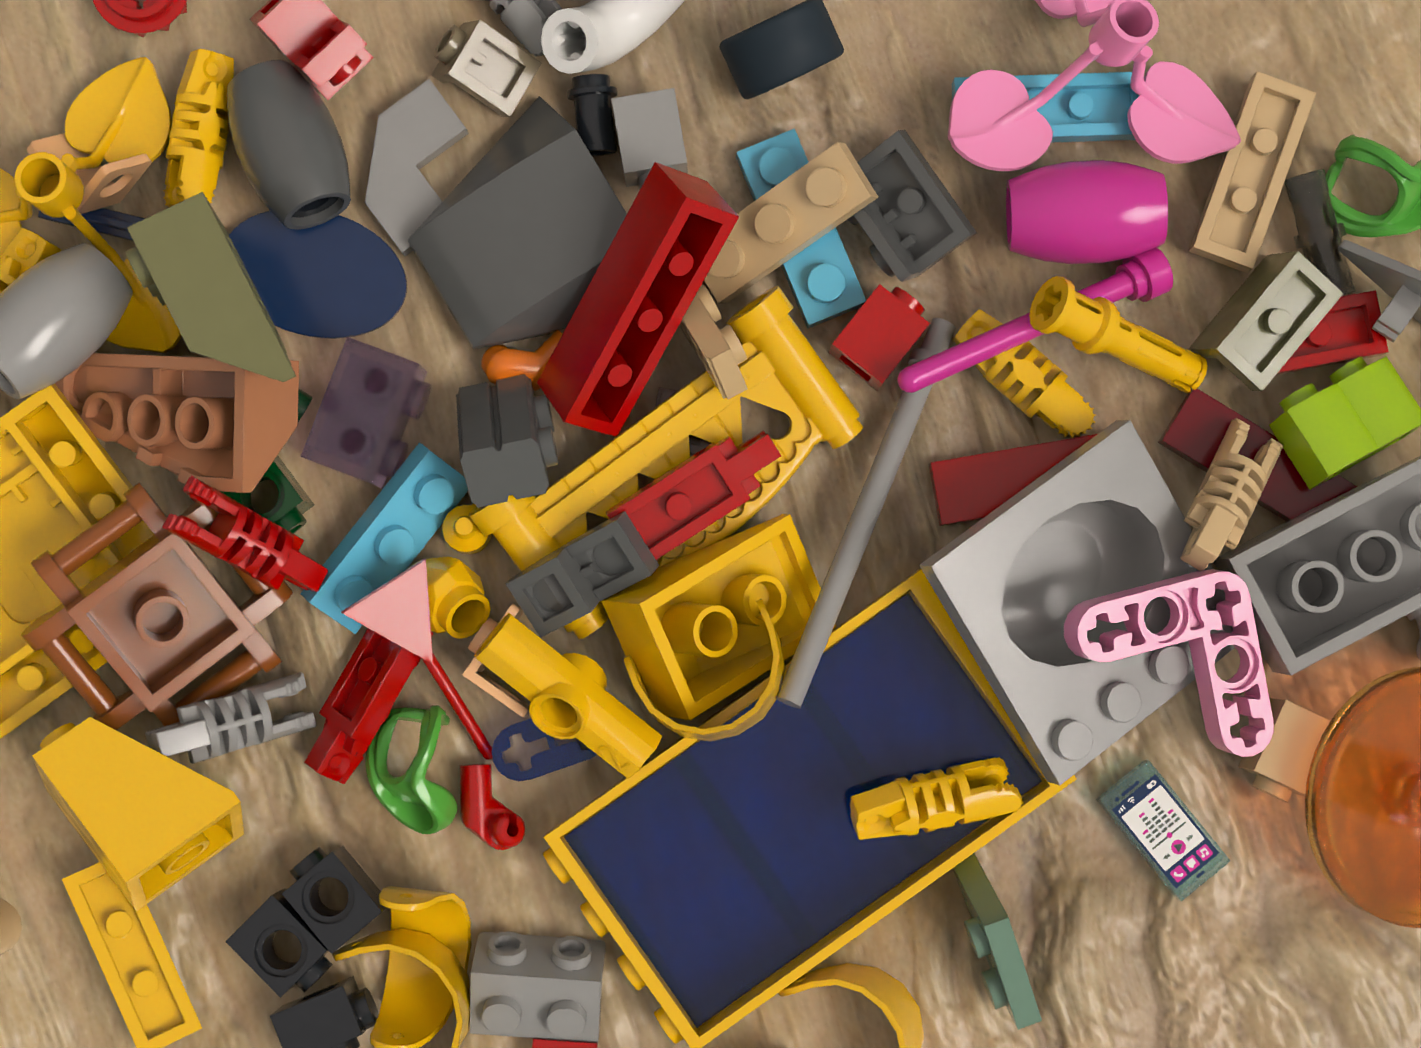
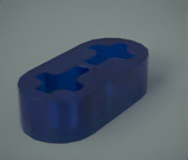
(542, 762)

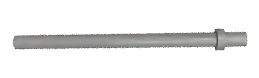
(860, 525)

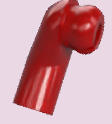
(483, 813)

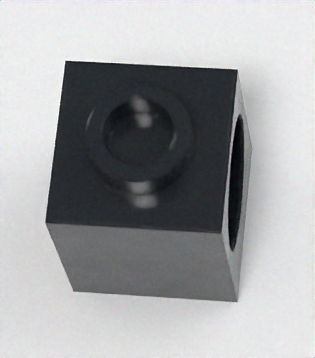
(330, 925)
(255, 946)

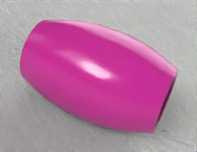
(1086, 212)

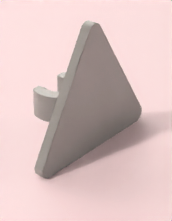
(1396, 280)

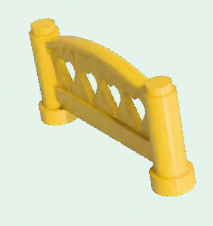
(778, 372)

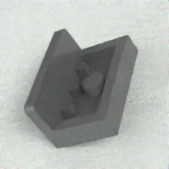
(914, 215)

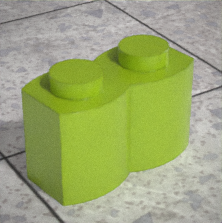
(1347, 421)

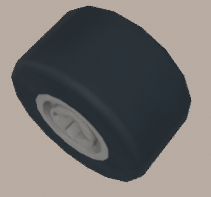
(781, 48)

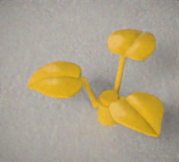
(112, 121)

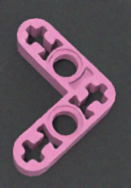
(1192, 623)

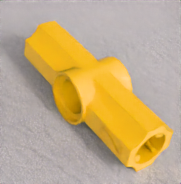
(568, 696)

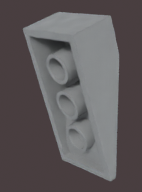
(1334, 570)

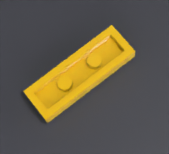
(132, 960)

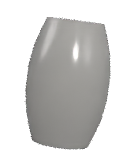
(58, 317)

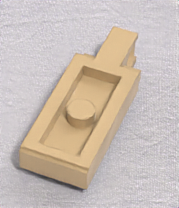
(717, 349)

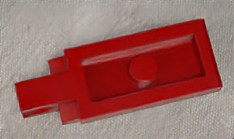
(697, 492)
(360, 704)

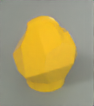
(455, 598)

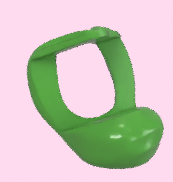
(1405, 212)
(411, 797)

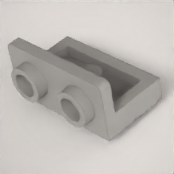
(537, 986)

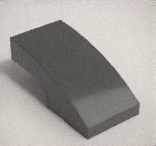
(582, 574)

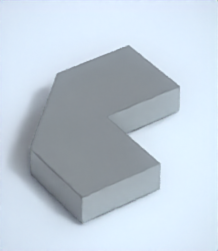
(404, 142)

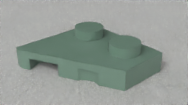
(994, 938)

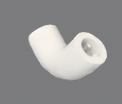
(601, 32)

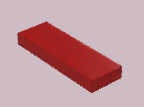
(980, 483)

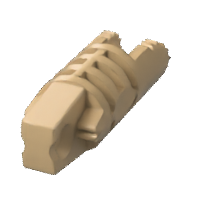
(1227, 496)

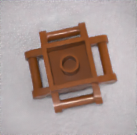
(151, 617)

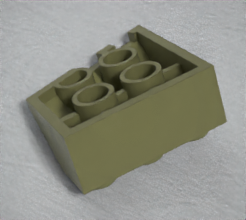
(204, 284)

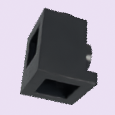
(326, 1017)

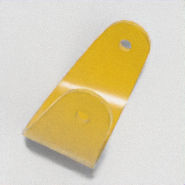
(744, 722)
(432, 954)
(879, 988)
(414, 995)

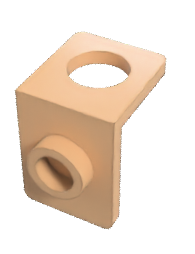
(97, 182)
(475, 668)

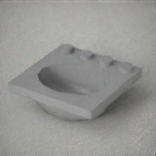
(1066, 538)

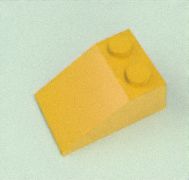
(698, 617)

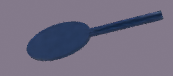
(312, 279)

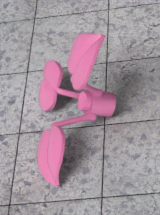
(1171, 119)

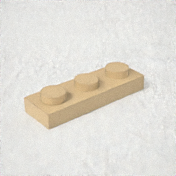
(1252, 172)
(789, 220)

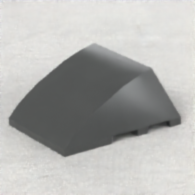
(521, 232)

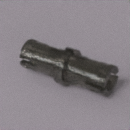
(1318, 227)

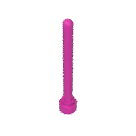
(1137, 277)

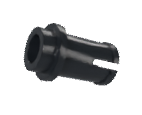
(594, 112)

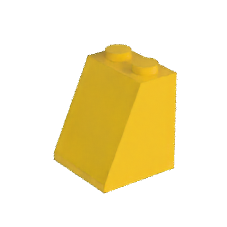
(136, 807)

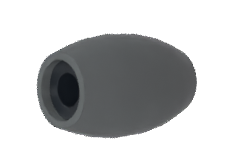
(288, 144)

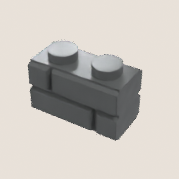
(505, 440)

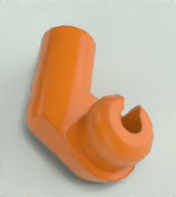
(503, 362)

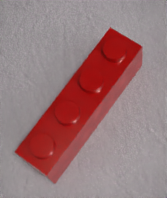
(636, 299)

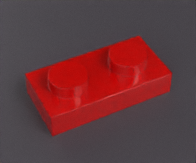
(1341, 335)

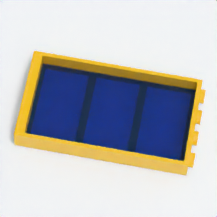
(740, 853)

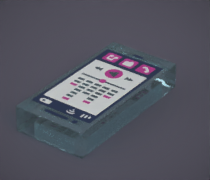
(1163, 830)

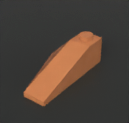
(187, 414)

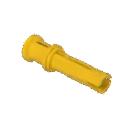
(1098, 327)

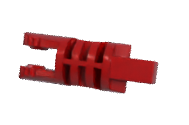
(247, 540)

